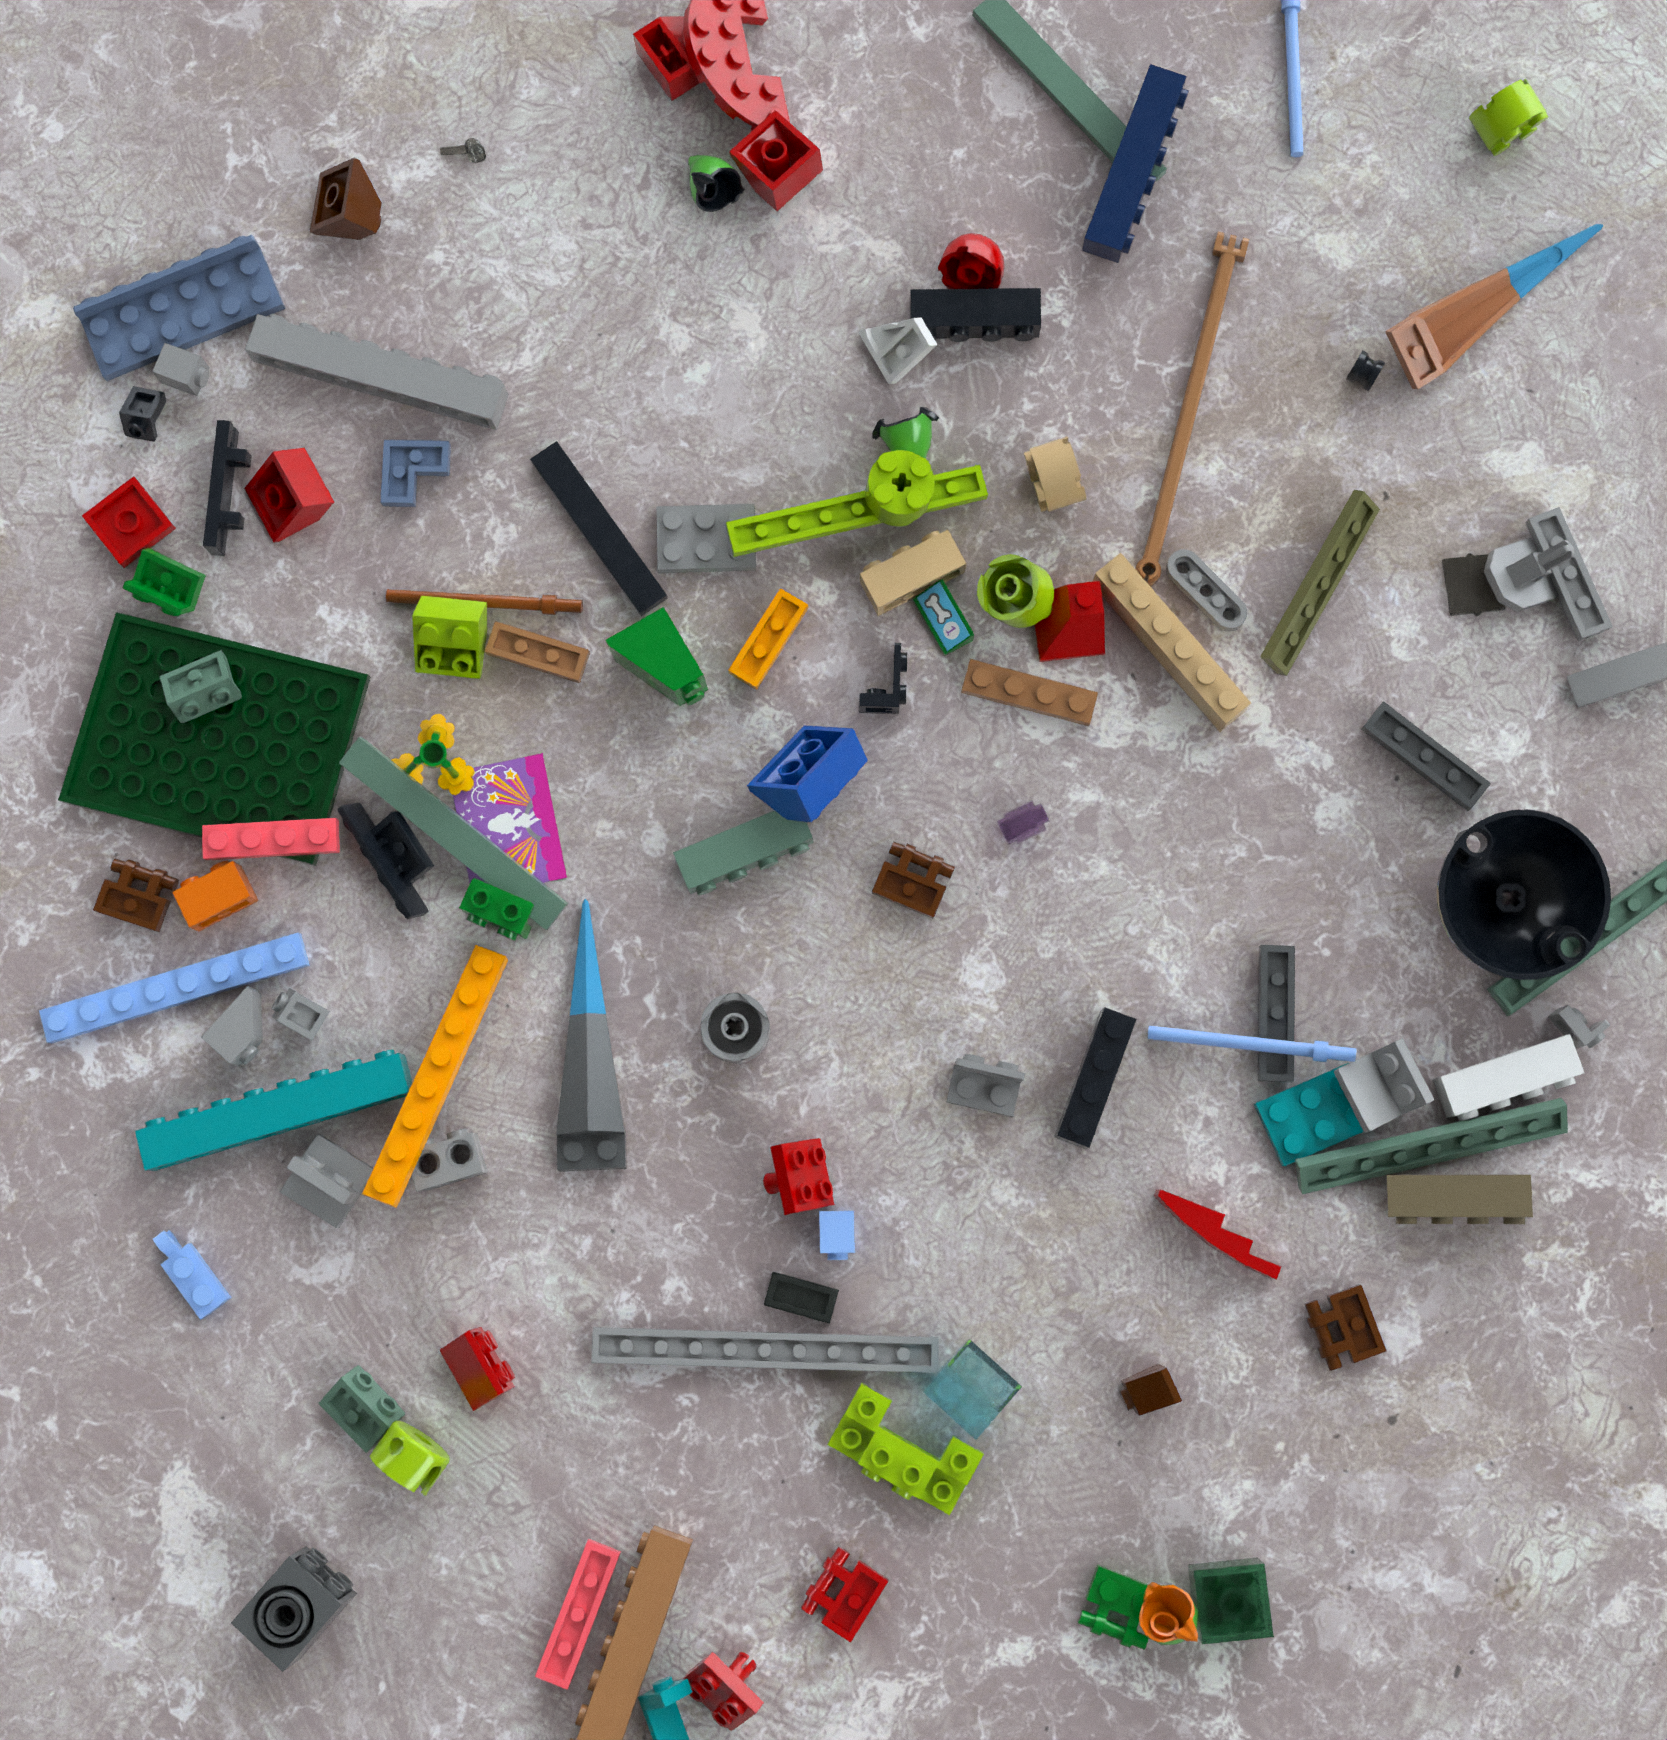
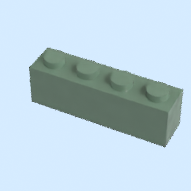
(741, 849)

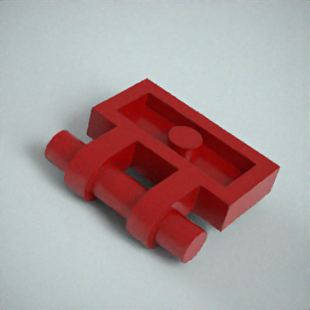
(854, 1599)

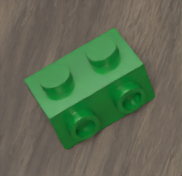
(165, 583)
(497, 907)

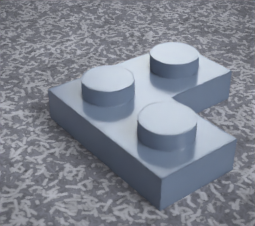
(404, 462)

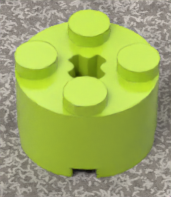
(1509, 115)
(905, 470)
(1016, 591)

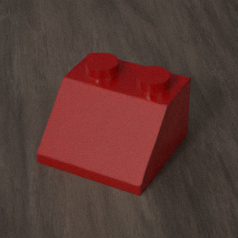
(777, 160)
(288, 493)

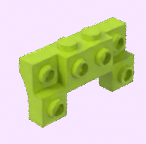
(898, 1460)

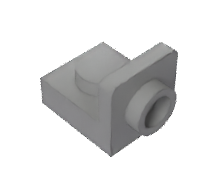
(299, 1013)
(1573, 1022)

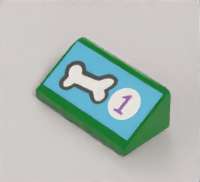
(944, 617)

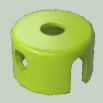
(410, 1457)

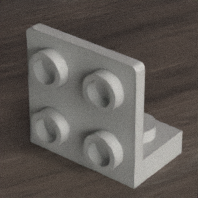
(985, 1085)
(1383, 1085)

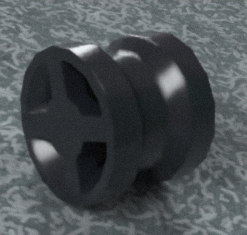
(1365, 370)

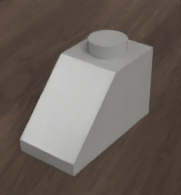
(238, 1029)

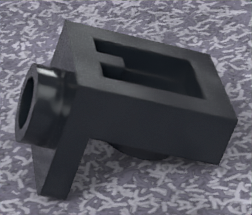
(141, 412)

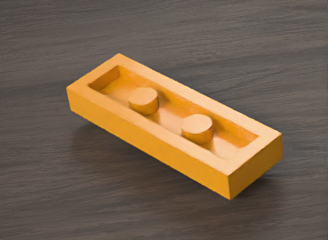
(768, 639)

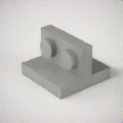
(326, 1180)

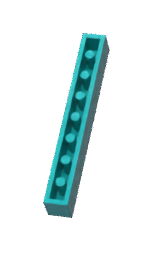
(275, 1111)

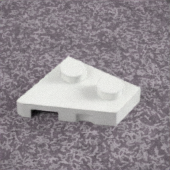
(898, 346)

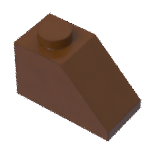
(1149, 1390)

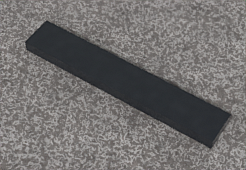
(599, 528)

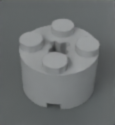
(735, 1008)

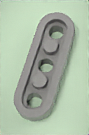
(1199, 577)

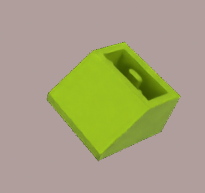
(449, 636)

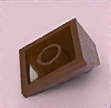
(346, 203)

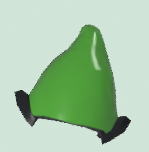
(713, 182)
(908, 434)

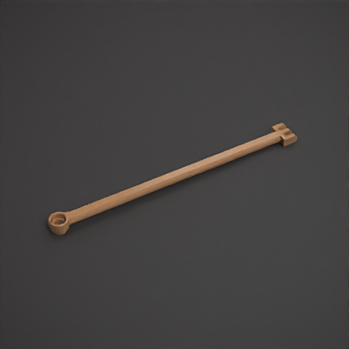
(1190, 403)

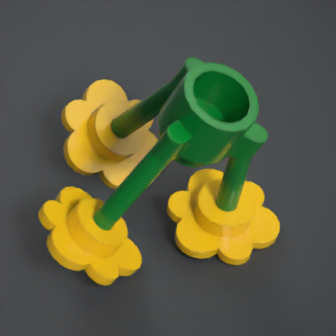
(435, 739)

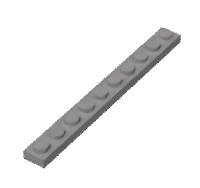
(765, 1349)

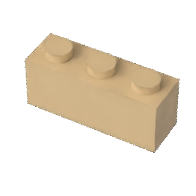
(911, 571)

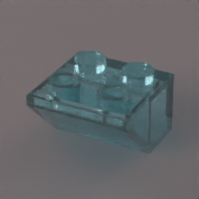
(971, 1388)

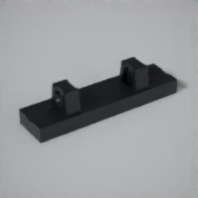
(218, 516)

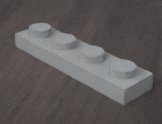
(1570, 578)

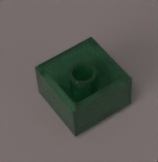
(1231, 1600)

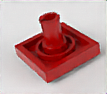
(800, 1176)
(724, 1689)

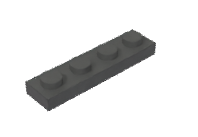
(1425, 756)
(1276, 1009)

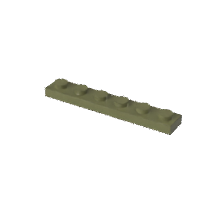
(1320, 582)

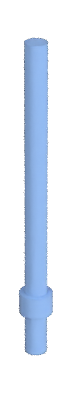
(1290, 9)
(1319, 1050)

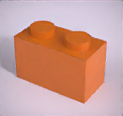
(214, 895)

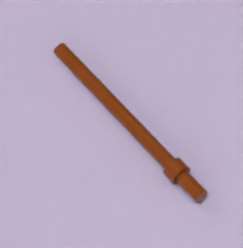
(547, 604)

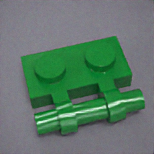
(1120, 1594)

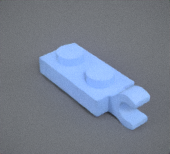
(191, 1275)

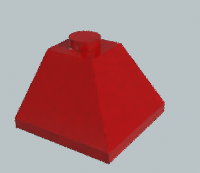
(1074, 624)

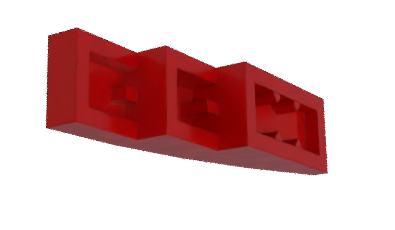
(1207, 1226)

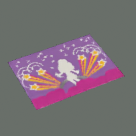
(516, 813)

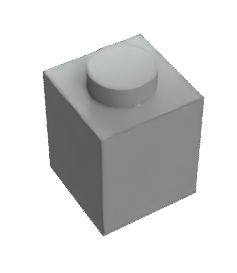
(181, 369)

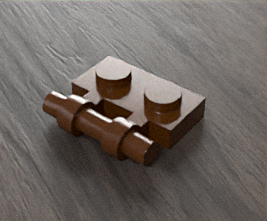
(908, 888)
(133, 905)
(1355, 1323)

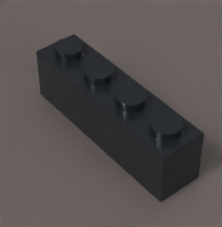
(979, 313)
(1095, 1078)

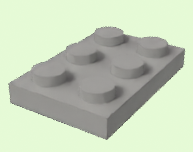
(697, 538)

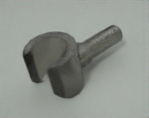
(472, 148)

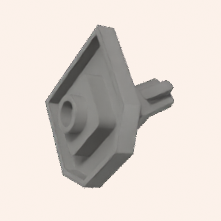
(1522, 573)

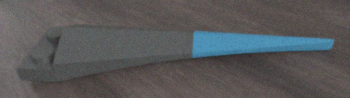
(590, 1109)

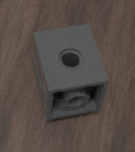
(312, 1592)

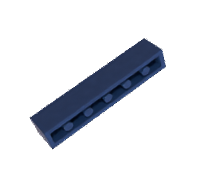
(1134, 164)

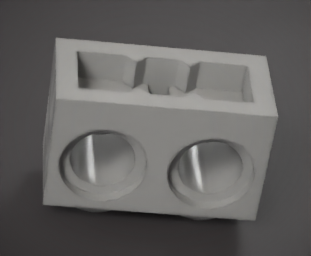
(448, 1169)

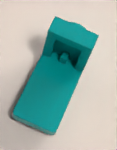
(662, 1711)

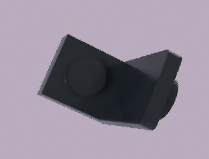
(876, 700)

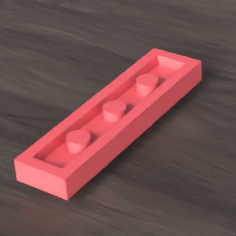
(270, 839)
(578, 1614)

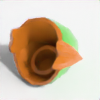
(1168, 1615)

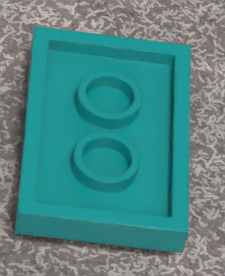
(1308, 1118)

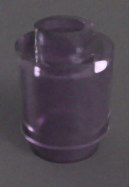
(1023, 822)

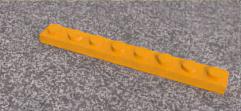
(435, 1077)

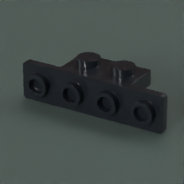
(393, 854)

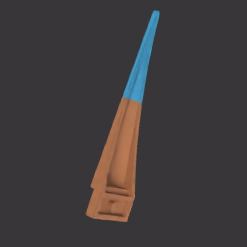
(1443, 331)

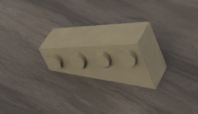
(1459, 1196)

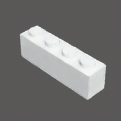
(1509, 1076)

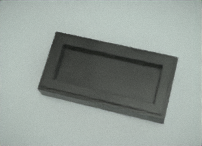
(801, 1297)

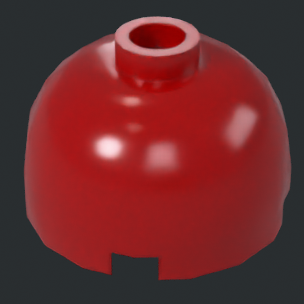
(972, 263)

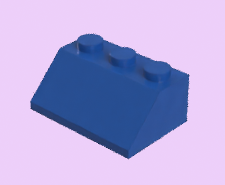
(809, 771)

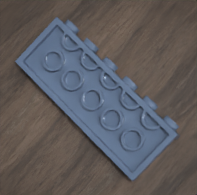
(179, 306)

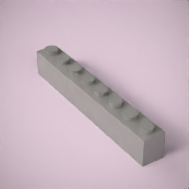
(377, 371)

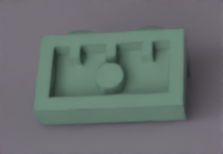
(200, 687)
(361, 1407)

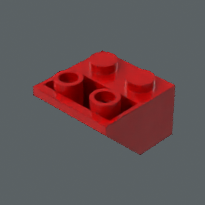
(665, 55)
(478, 1367)

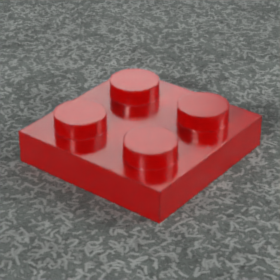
(128, 521)

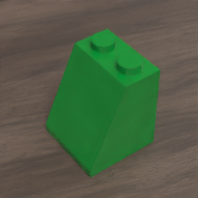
(660, 658)

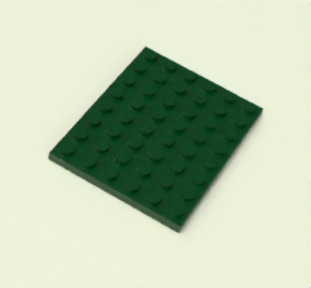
(242, 763)

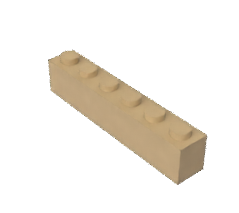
(1171, 643)

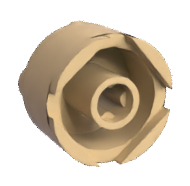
(1056, 473)

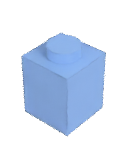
(837, 1234)

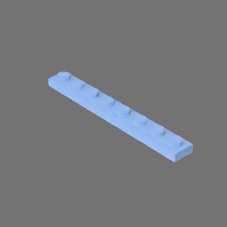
(174, 988)

